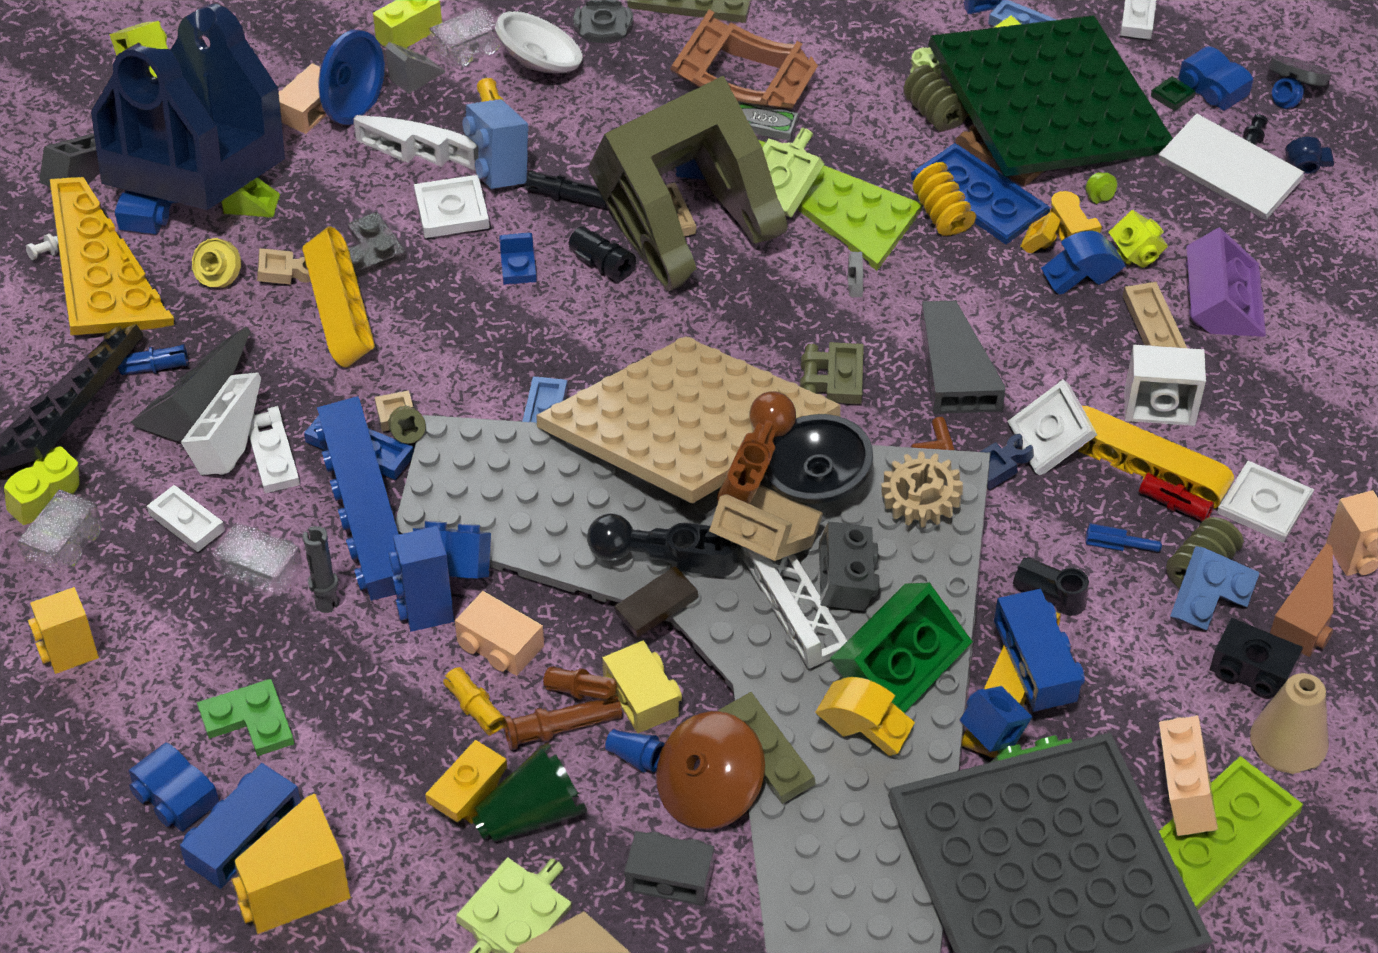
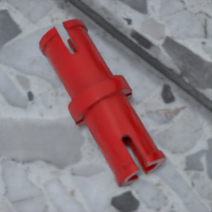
(1154, 487)

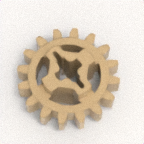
(922, 489)

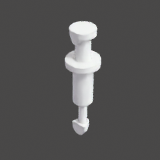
(50, 244)

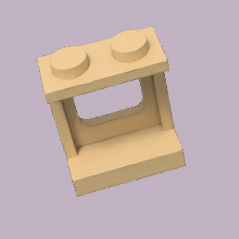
(767, 525)

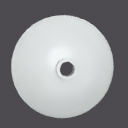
(537, 43)

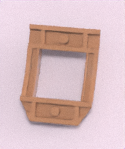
(715, 36)

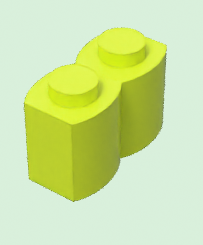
(35, 486)

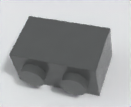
(669, 868)

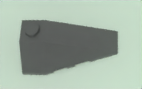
(192, 393)

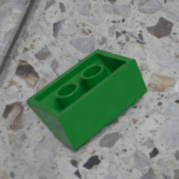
(905, 644)

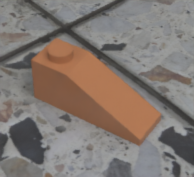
(1309, 607)

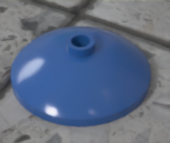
(351, 76)

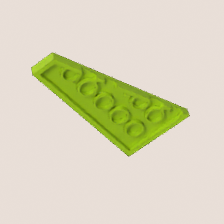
(859, 213)

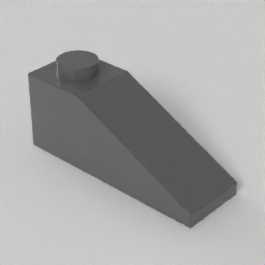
(70, 160)

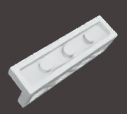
(786, 606)

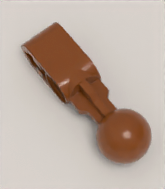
(770, 416)

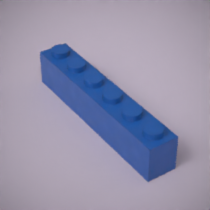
(362, 492)

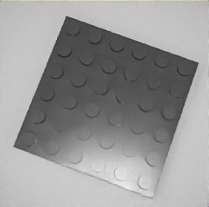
(1048, 856)

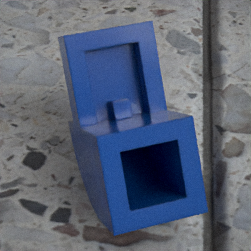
(1084, 255)

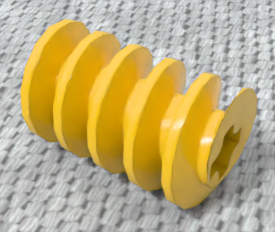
(943, 200)

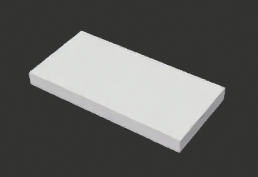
(1231, 166)

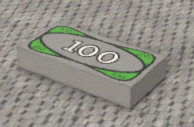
(770, 121)

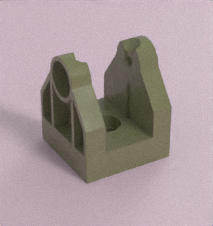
(699, 127)

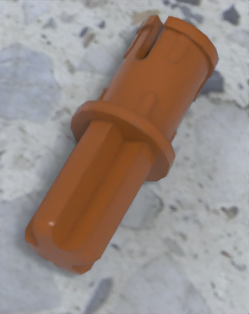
(579, 683)

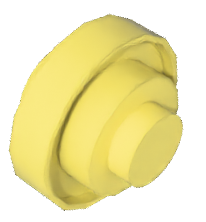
(216, 263)

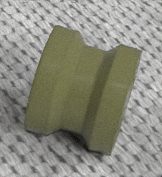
(402, 420)

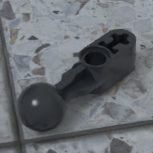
(613, 538)

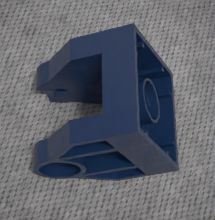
(197, 125)

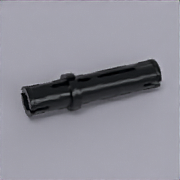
(563, 188)

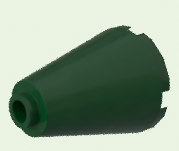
(528, 798)

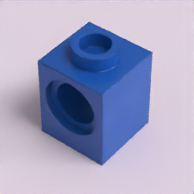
(995, 718)

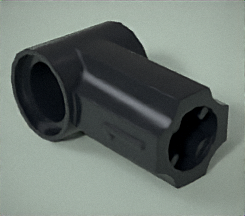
(1062, 587)

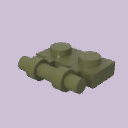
(844, 371)

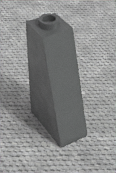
(956, 362)

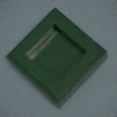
(1173, 93)

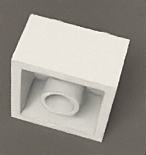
(1164, 385)

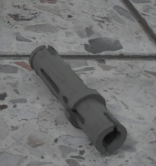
(321, 579)

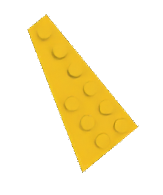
(98, 269)

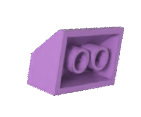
(1224, 287)

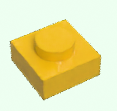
(1041, 233)

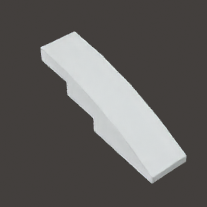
(409, 139)

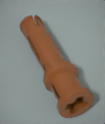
(545, 724)

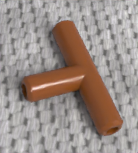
(942, 434)

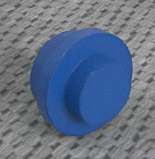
(1287, 93)

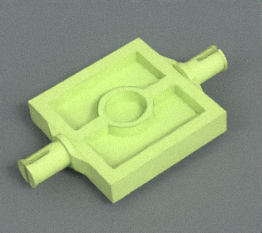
(792, 169)
(513, 907)

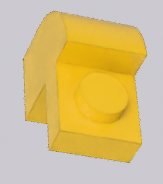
(867, 708)

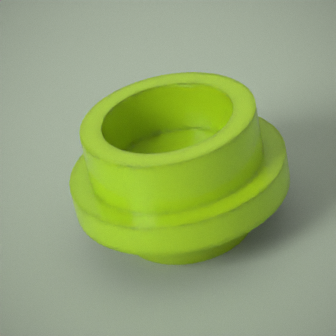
(1101, 187)

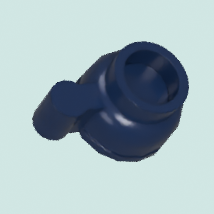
(1308, 152)

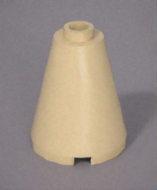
(1293, 726)

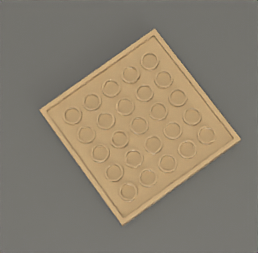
(674, 416)

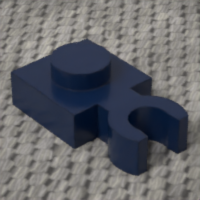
(1004, 460)

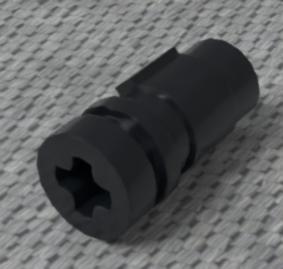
(596, 250)

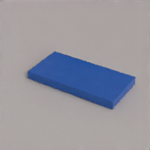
(999, 203)

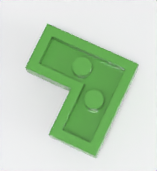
(249, 707)

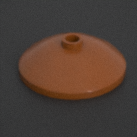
(727, 774)

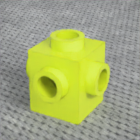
(1138, 239)

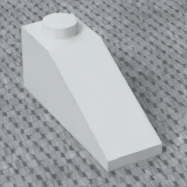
(224, 426)

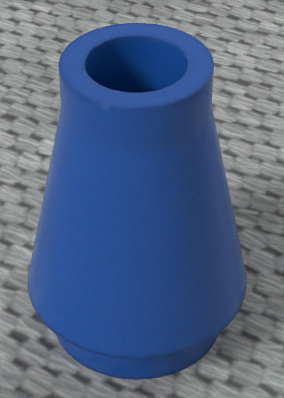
(635, 748)

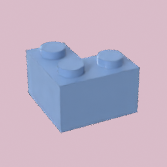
(501, 142)

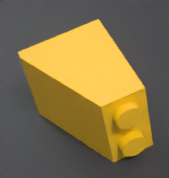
(291, 870)

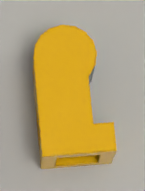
(1073, 220)

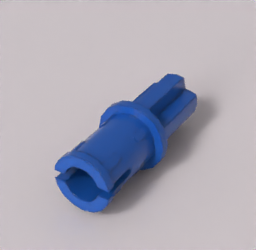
(154, 360)

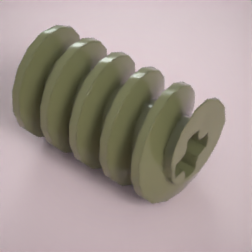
(934, 98)
(1213, 534)

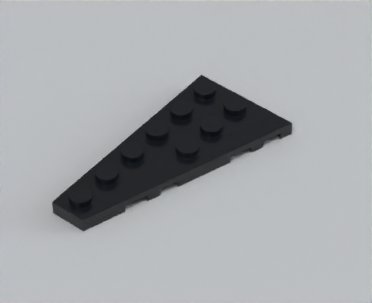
(56, 410)

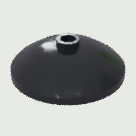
(820, 459)

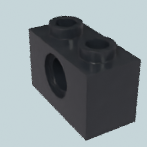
(1255, 658)

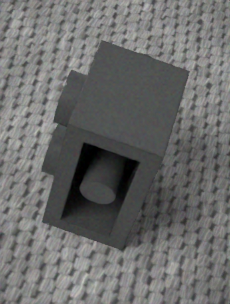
(847, 566)

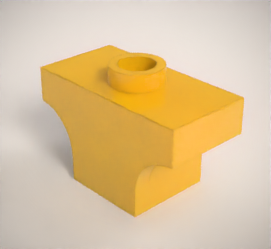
(467, 782)

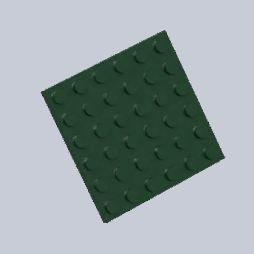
(1050, 95)

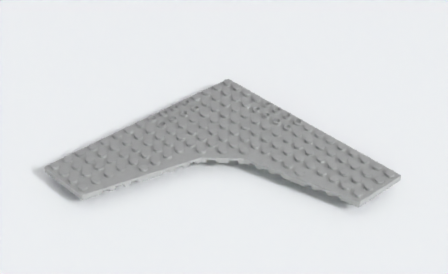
(834, 856)

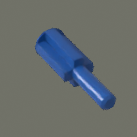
(1116, 539)

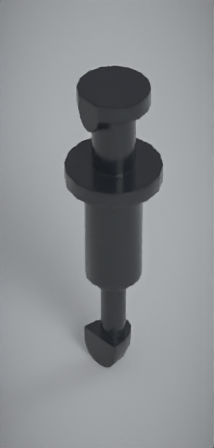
(1254, 133)

